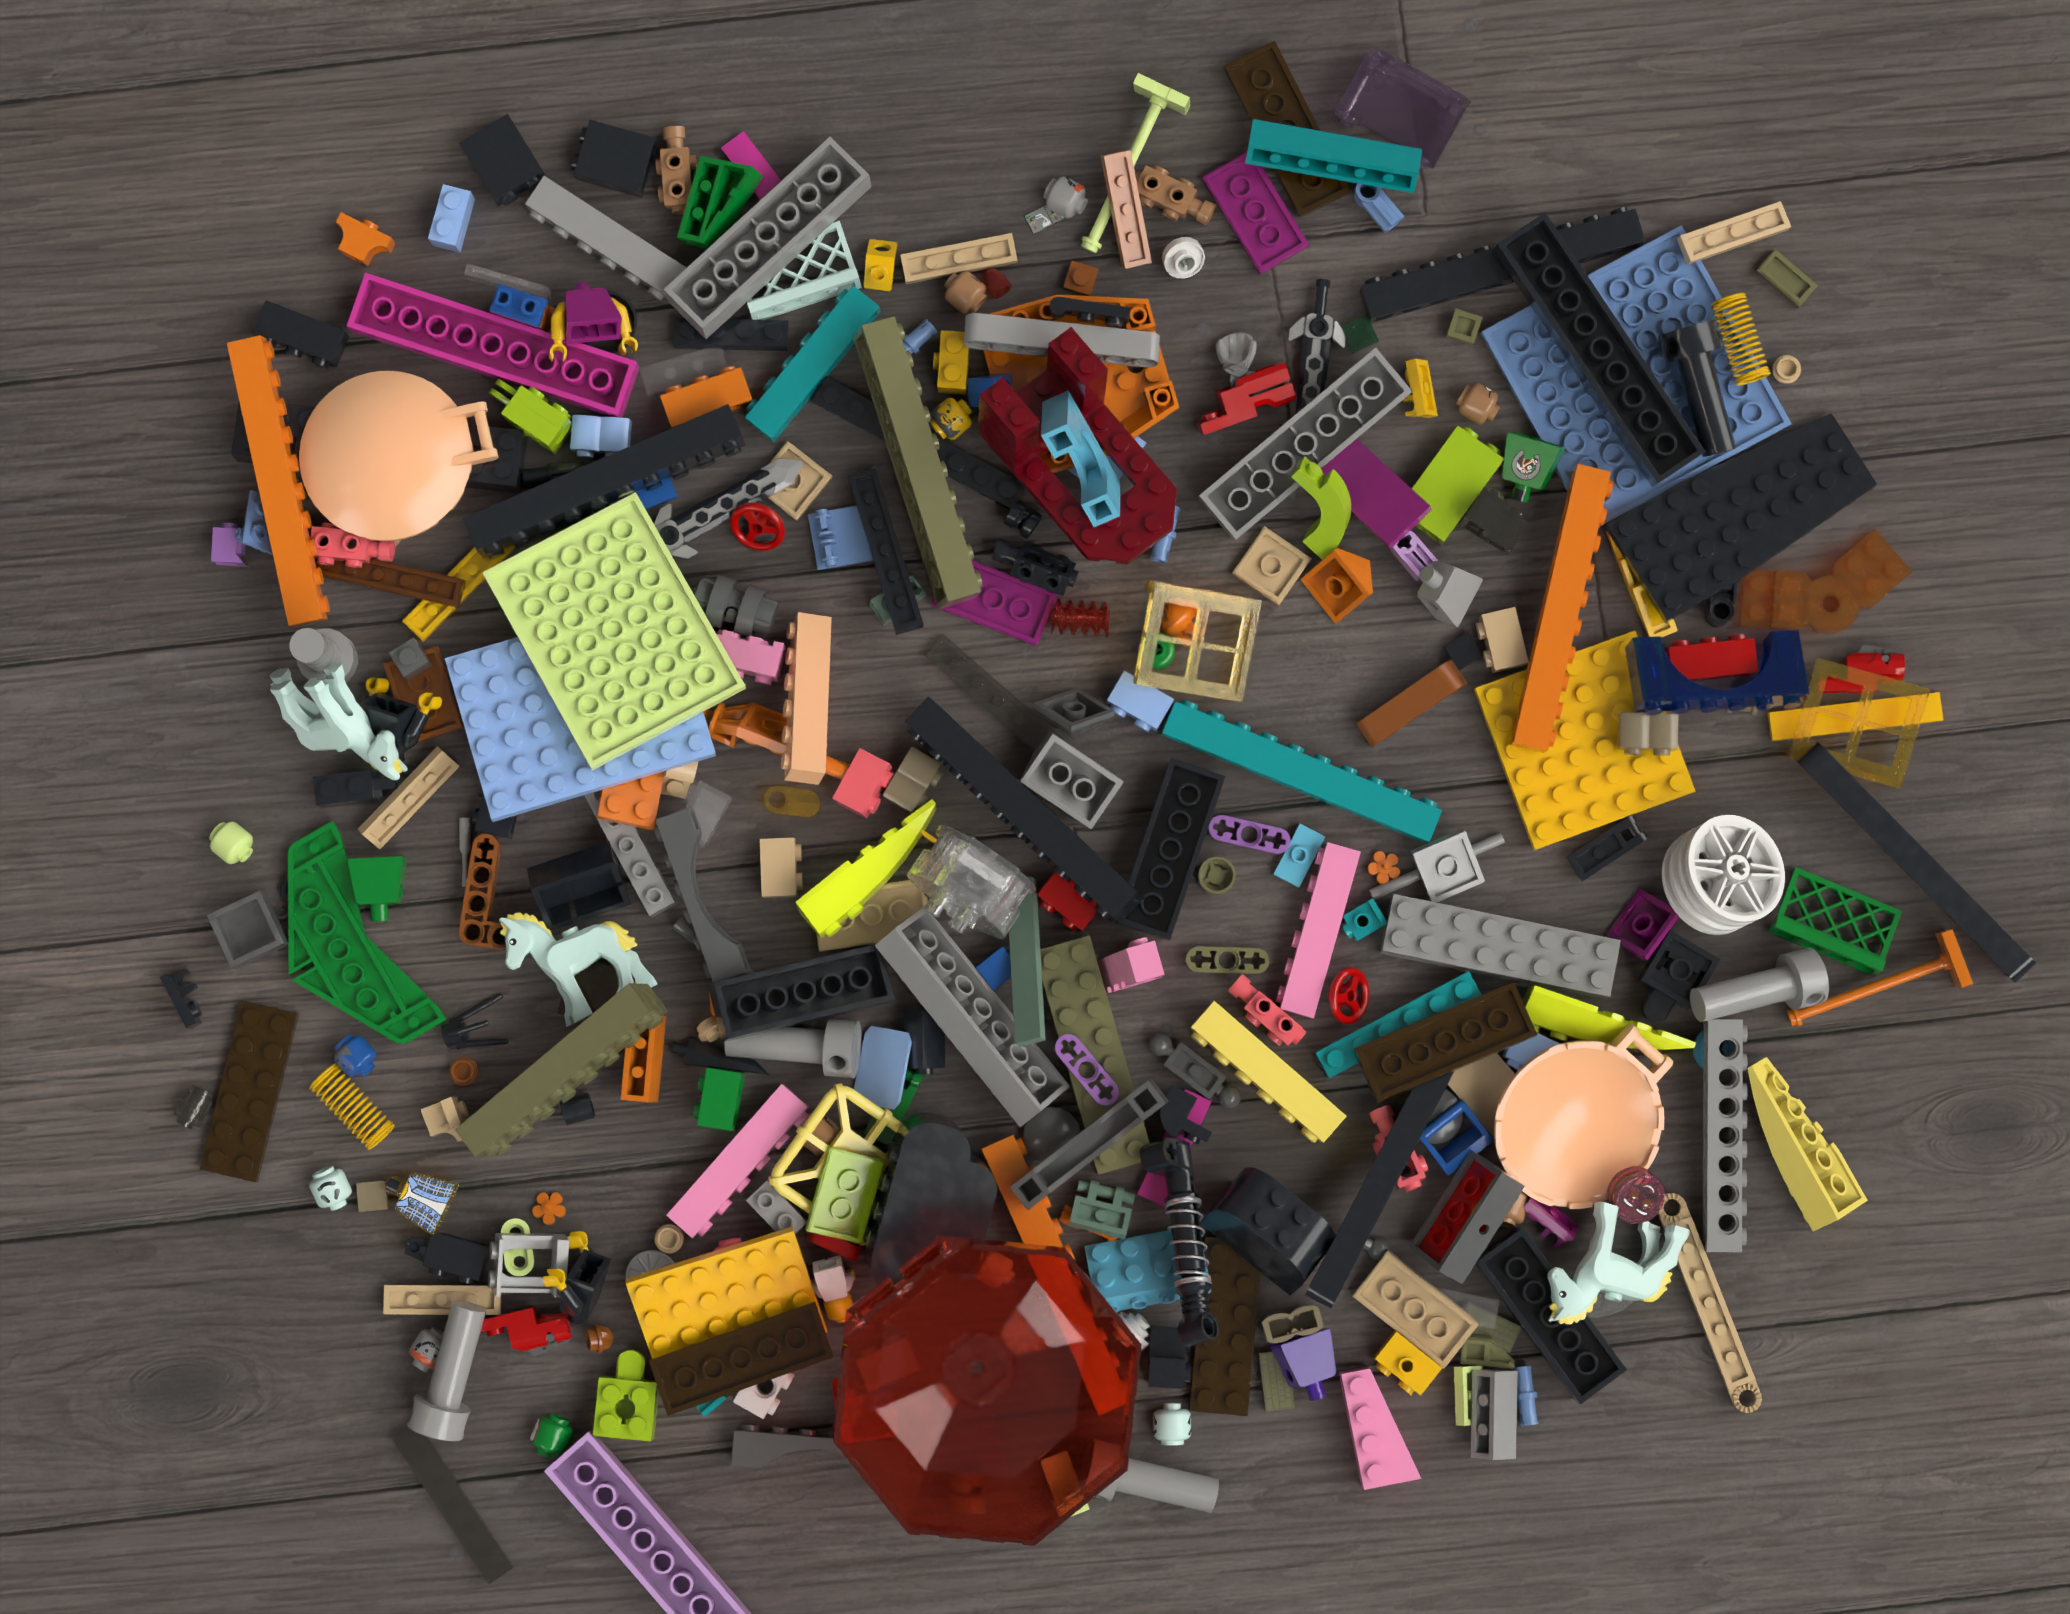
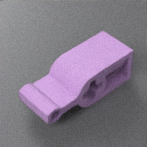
(1415, 557)

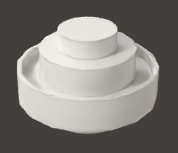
(1183, 257)
(1138, 1326)

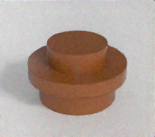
(463, 1071)

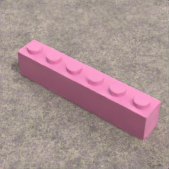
(1319, 930)
(737, 1162)

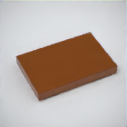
(435, 681)

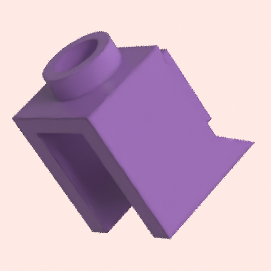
(225, 547)

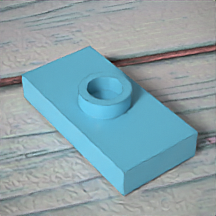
(1299, 855)

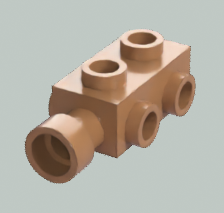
(675, 176)
(1162, 195)

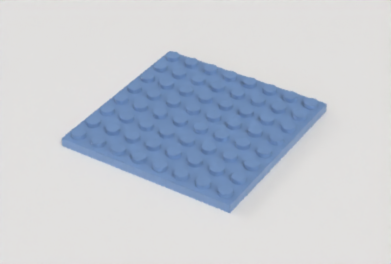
(1649, 296)

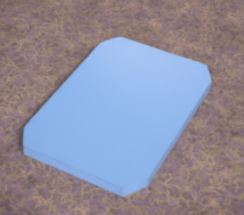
(883, 1066)

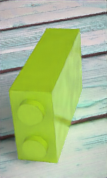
(1455, 481)

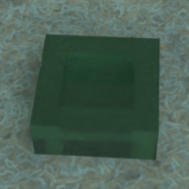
(1360, 334)

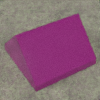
(1643, 925)

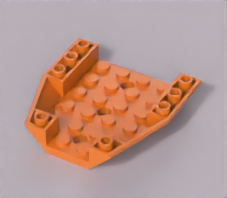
(1133, 398)

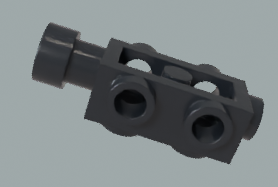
(1039, 569)

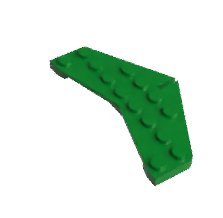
(330, 933)

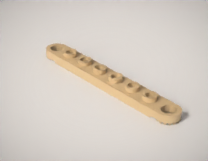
(1712, 1309)

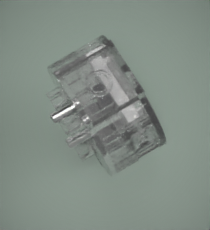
(970, 884)

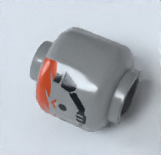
(1065, 197)
(426, 1348)

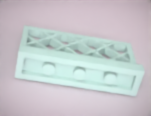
(810, 290)

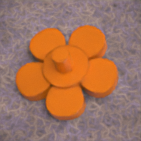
(1384, 867)
(549, 1207)

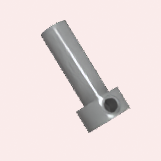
(321, 648)
(1797, 979)
(835, 1047)
(440, 1411)
(1165, 1485)

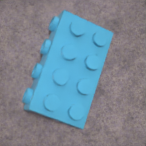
(1135, 1270)

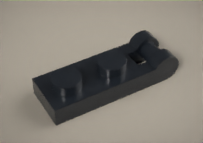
(1088, 311)
(1606, 848)

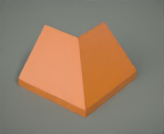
(1340, 583)

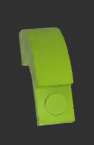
(1334, 504)

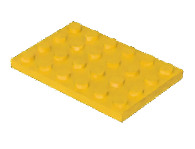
(721, 1291)

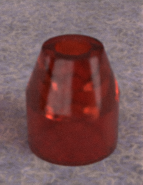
(996, 283)

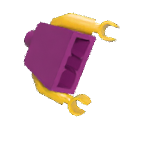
(590, 317)

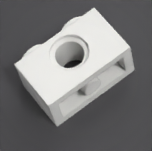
(763, 1403)

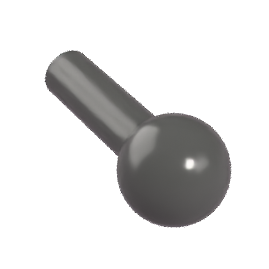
(1376, 1247)

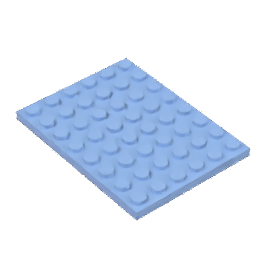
(525, 746)

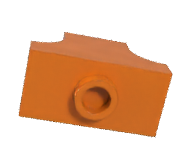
(362, 239)

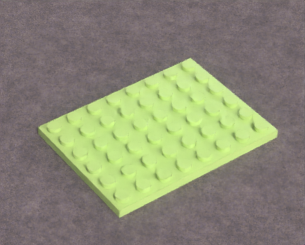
(614, 631)

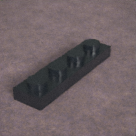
(734, 335)

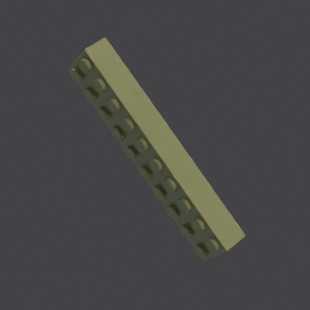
(917, 462)

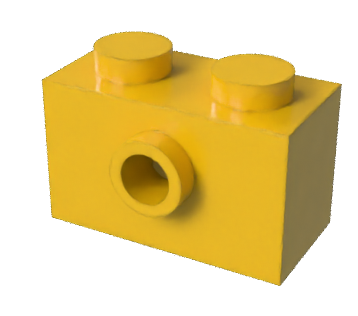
(952, 363)
(1406, 1363)

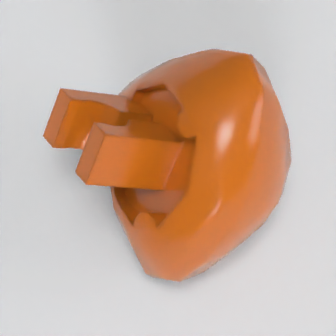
(1177, 621)

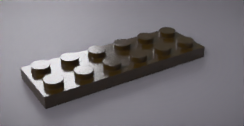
(1273, 96)
(1445, 1042)
(249, 1091)
(741, 1358)
(1225, 1365)

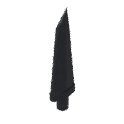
(707, 1055)

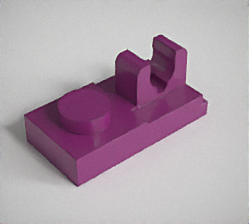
(1553, 1221)

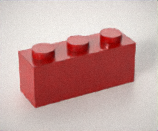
(1714, 658)

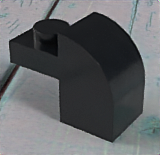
(1175, 1113)

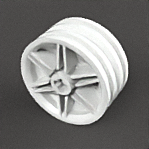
(1738, 869)

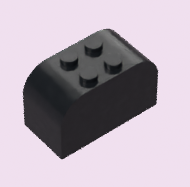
(1270, 1228)

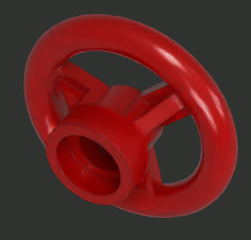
(760, 522)
(1345, 995)

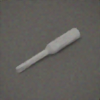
(464, 845)

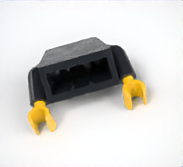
(397, 715)
(583, 1283)

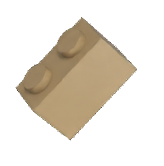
(1502, 640)
(779, 867)

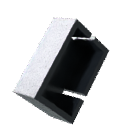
(587, 877)

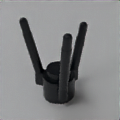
(458, 1031)

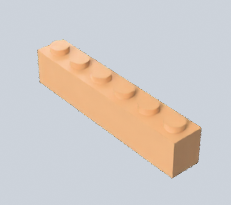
(807, 698)

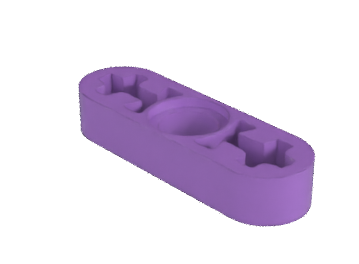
(1229, 822)
(1078, 1048)

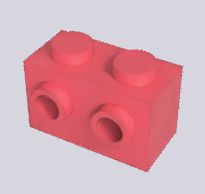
(864, 784)

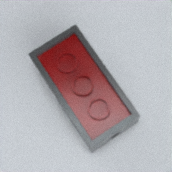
(1466, 1217)

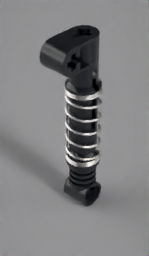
(1174, 1161)

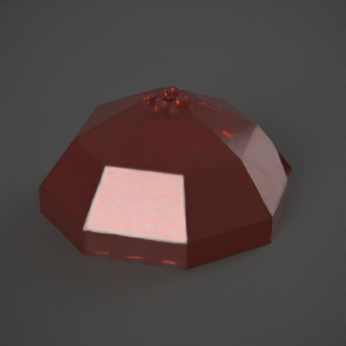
(994, 1449)

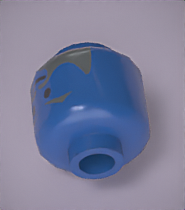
(354, 1056)

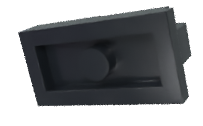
(187, 1010)

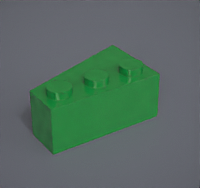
(716, 200)

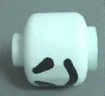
(330, 1188)
(1172, 1424)

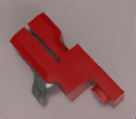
(1246, 391)

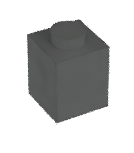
(411, 659)

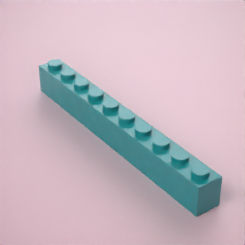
(1302, 772)

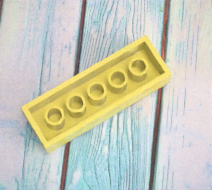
(1268, 1072)

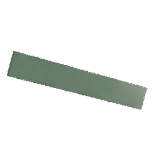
(1027, 973)

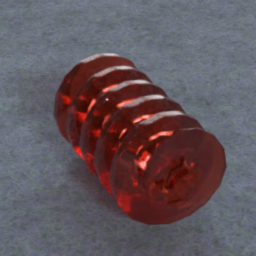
(1080, 617)

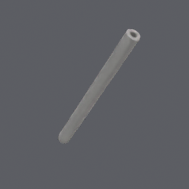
(1414, 876)

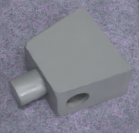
(1447, 591)

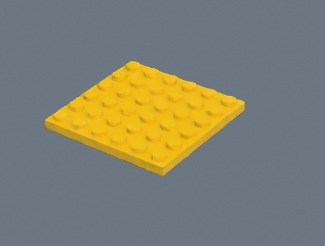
(1583, 775)

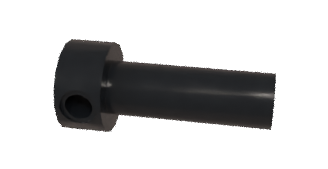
(1692, 351)

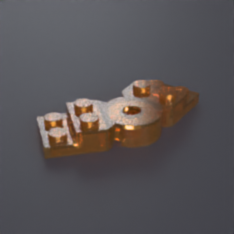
(1792, 600)

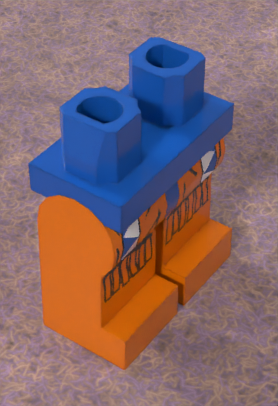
(522, 307)

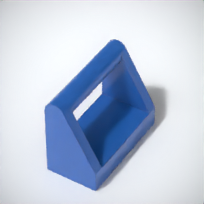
(1454, 1154)

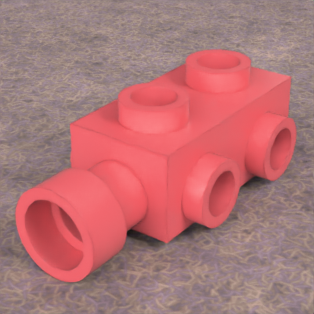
(339, 550)
(1271, 1018)
(1416, 1164)

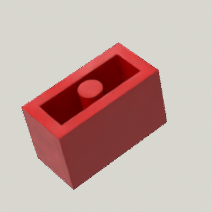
(1061, 897)

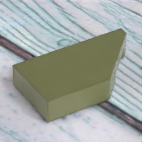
(1485, 1351)

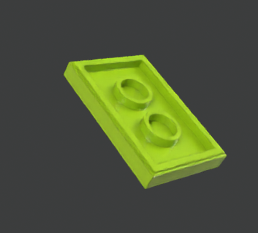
(844, 1194)

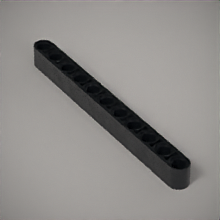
(1916, 862)
(1376, 1191)

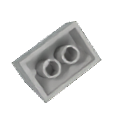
(1070, 779)

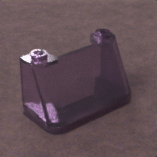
(1402, 105)

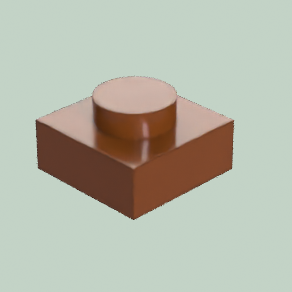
(1081, 278)

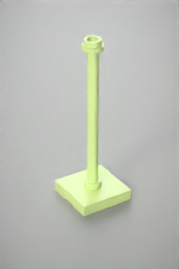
(1160, 97)

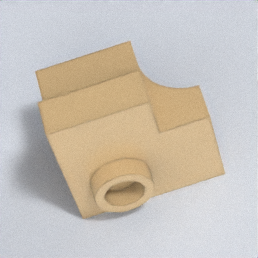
(445, 1117)

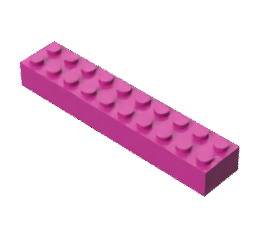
(491, 346)

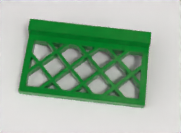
(1829, 945)

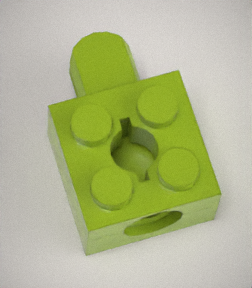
(532, 413)
(627, 1401)

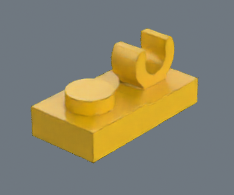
(1420, 382)

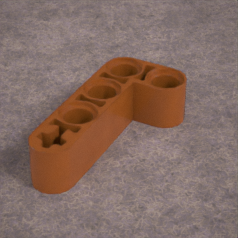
(1411, 703)
(486, 890)

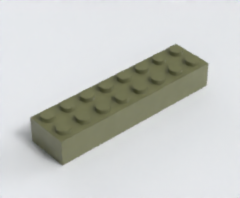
(1083, 1010)
(562, 1070)

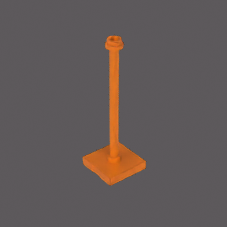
(1950, 959)

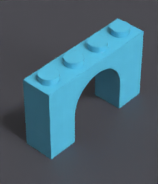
(1068, 432)

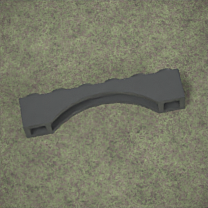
(681, 838)
(1089, 1144)
(758, 1447)

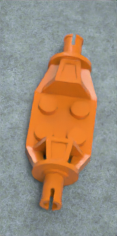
(757, 727)

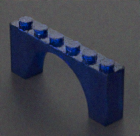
(1661, 687)

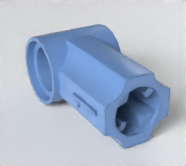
(1379, 208)

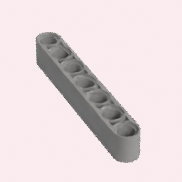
(1033, 335)

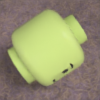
(231, 842)

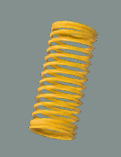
(1728, 302)
(327, 1076)

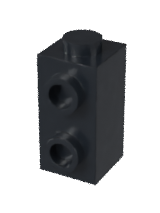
(927, 1042)

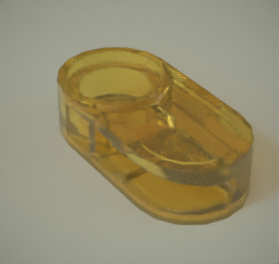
(798, 802)

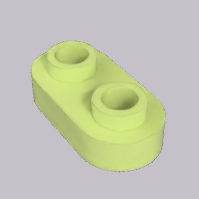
(510, 1254)

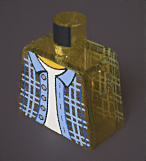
(423, 1199)

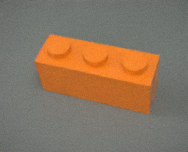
(706, 395)
(644, 1066)

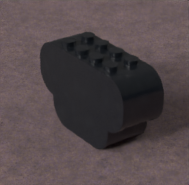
(926, 1192)

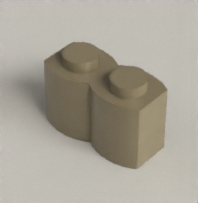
(1647, 732)
(913, 780)
(1300, 1320)

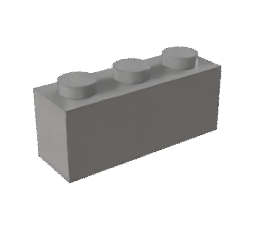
(1494, 1414)

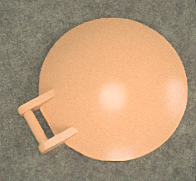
(390, 454)
(1581, 1118)

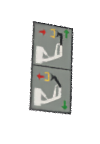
(1042, 218)

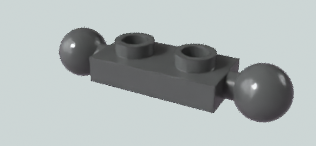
(1194, 1070)

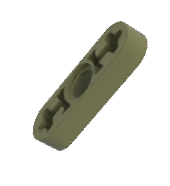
(1248, 968)

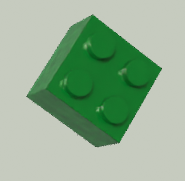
(719, 1099)

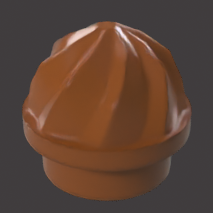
(598, 1338)

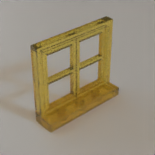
(1204, 600)
(1858, 767)

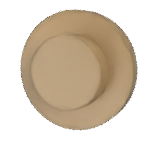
(1786, 369)
(708, 1030)
(669, 1238)

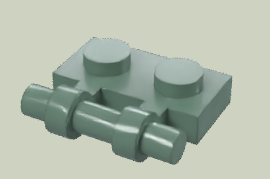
(1102, 1216)

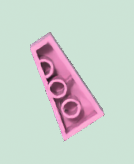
(754, 656)
(1131, 966)
(1375, 1437)

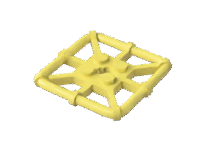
(845, 1139)

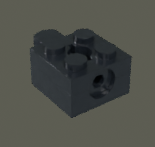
(1672, 974)

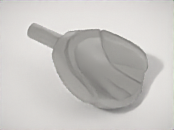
(1236, 349)

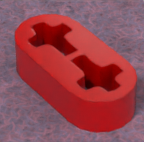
(836, 1245)

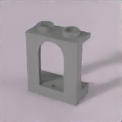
(503, 1283)

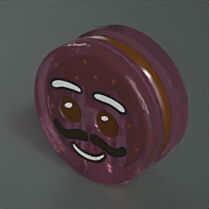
(1636, 1194)

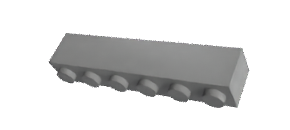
(603, 236)

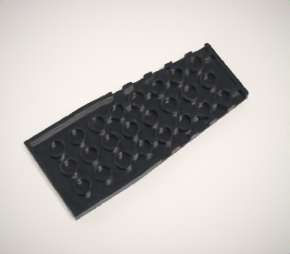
(1738, 515)

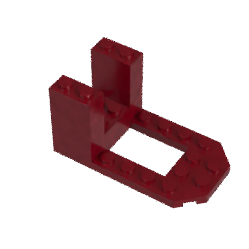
(1013, 430)

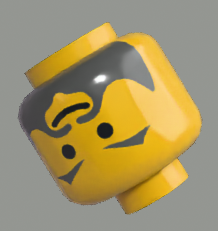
(950, 418)

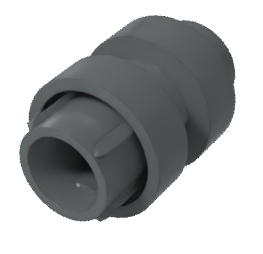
(746, 610)

